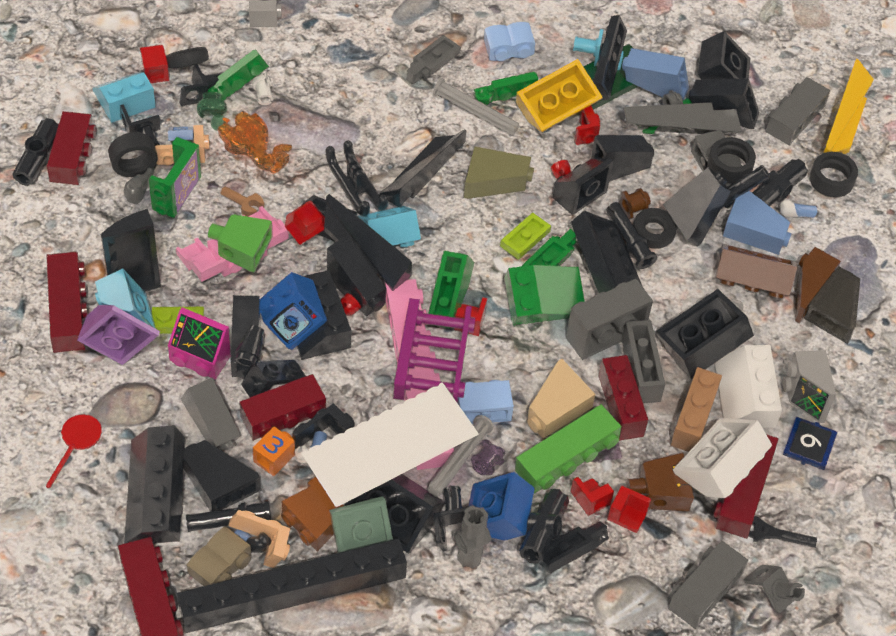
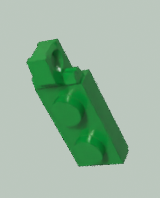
(239, 74)
(504, 88)
(554, 251)

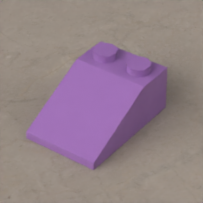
(115, 333)

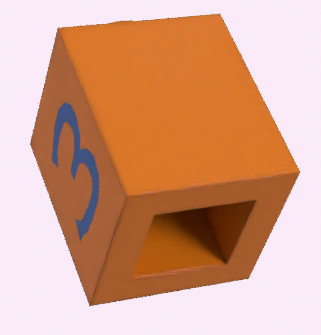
(274, 451)

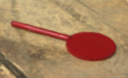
(78, 433)

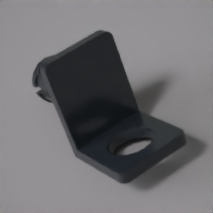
(201, 84)
(146, 126)
(452, 515)

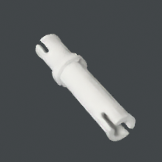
(262, 82)

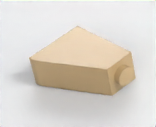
(559, 401)

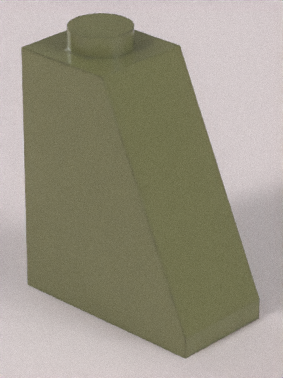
(496, 173)

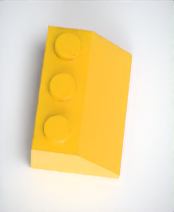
(557, 96)

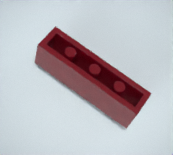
(65, 300)
(739, 508)
(148, 589)

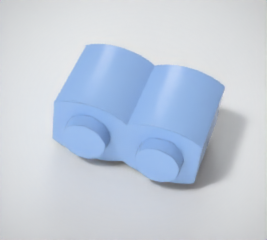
(509, 41)

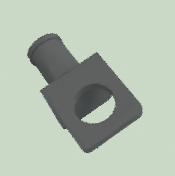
(776, 586)

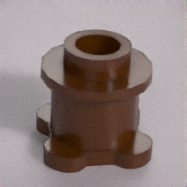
(634, 202)

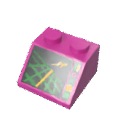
(199, 344)

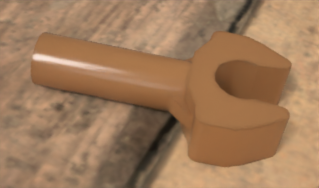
(245, 202)

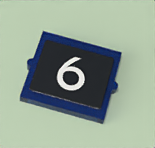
(810, 443)

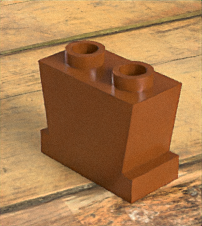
(310, 514)

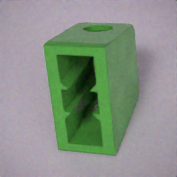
(242, 240)

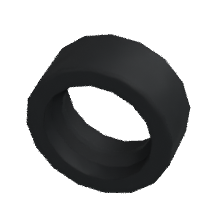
(132, 142)
(736, 147)
(837, 161)

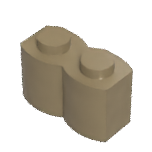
(219, 558)

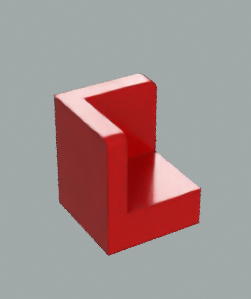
(154, 63)
(305, 222)
(477, 313)
(591, 496)
(629, 509)

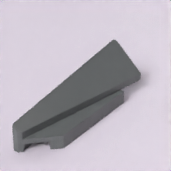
(684, 116)

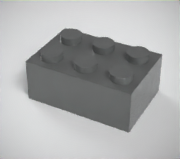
(602, 319)

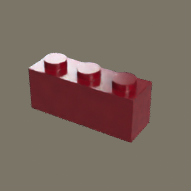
(71, 148)
(623, 396)
(282, 406)

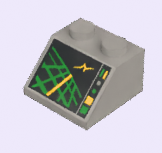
(810, 383)

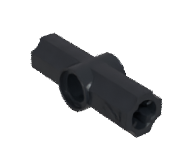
(36, 152)
(781, 182)
(544, 526)

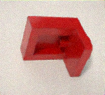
(589, 126)

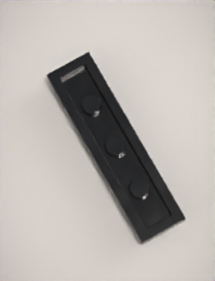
(610, 56)

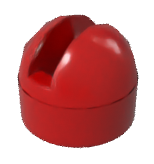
(560, 168)
(350, 304)

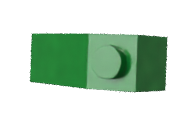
(451, 284)

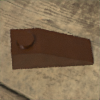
(814, 273)

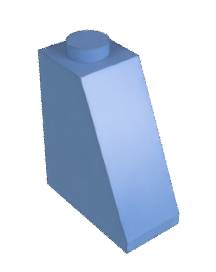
(656, 72)
(757, 224)

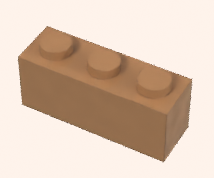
(696, 409)

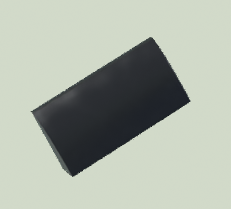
(132, 247)
(604, 251)

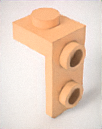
(165, 152)
(252, 524)

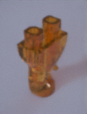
(251, 139)

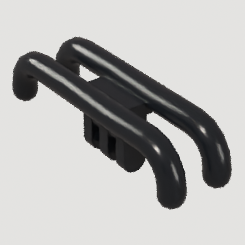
(355, 181)

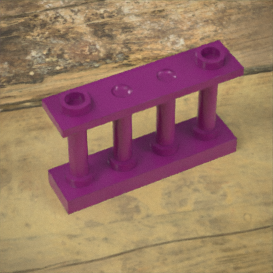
(411, 338)

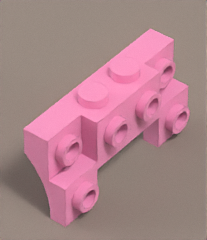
(208, 263)

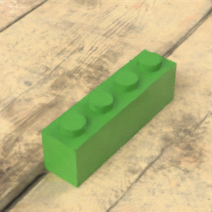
(568, 448)

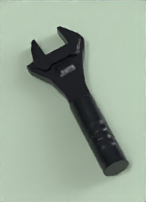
(765, 531)

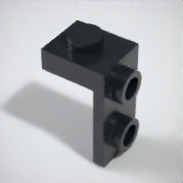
(267, 373)
(324, 418)

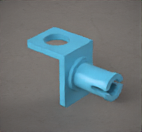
(592, 47)

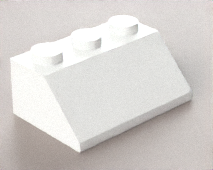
(749, 385)
(724, 456)

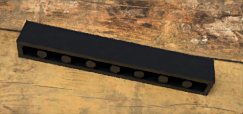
(291, 585)

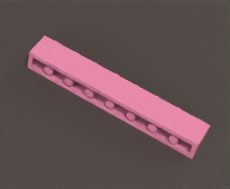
(397, 306)

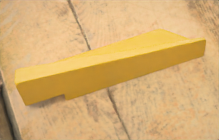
(850, 110)

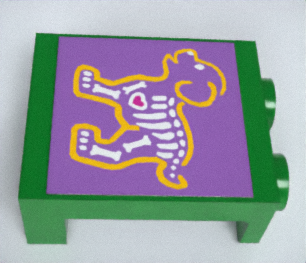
(171, 193)

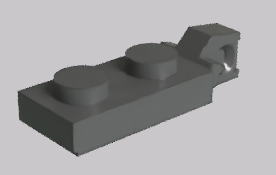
(432, 59)

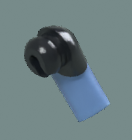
(257, 544)

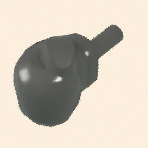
(136, 186)

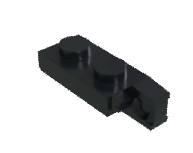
(573, 545)

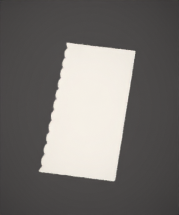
(389, 444)

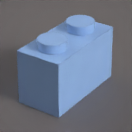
(487, 399)

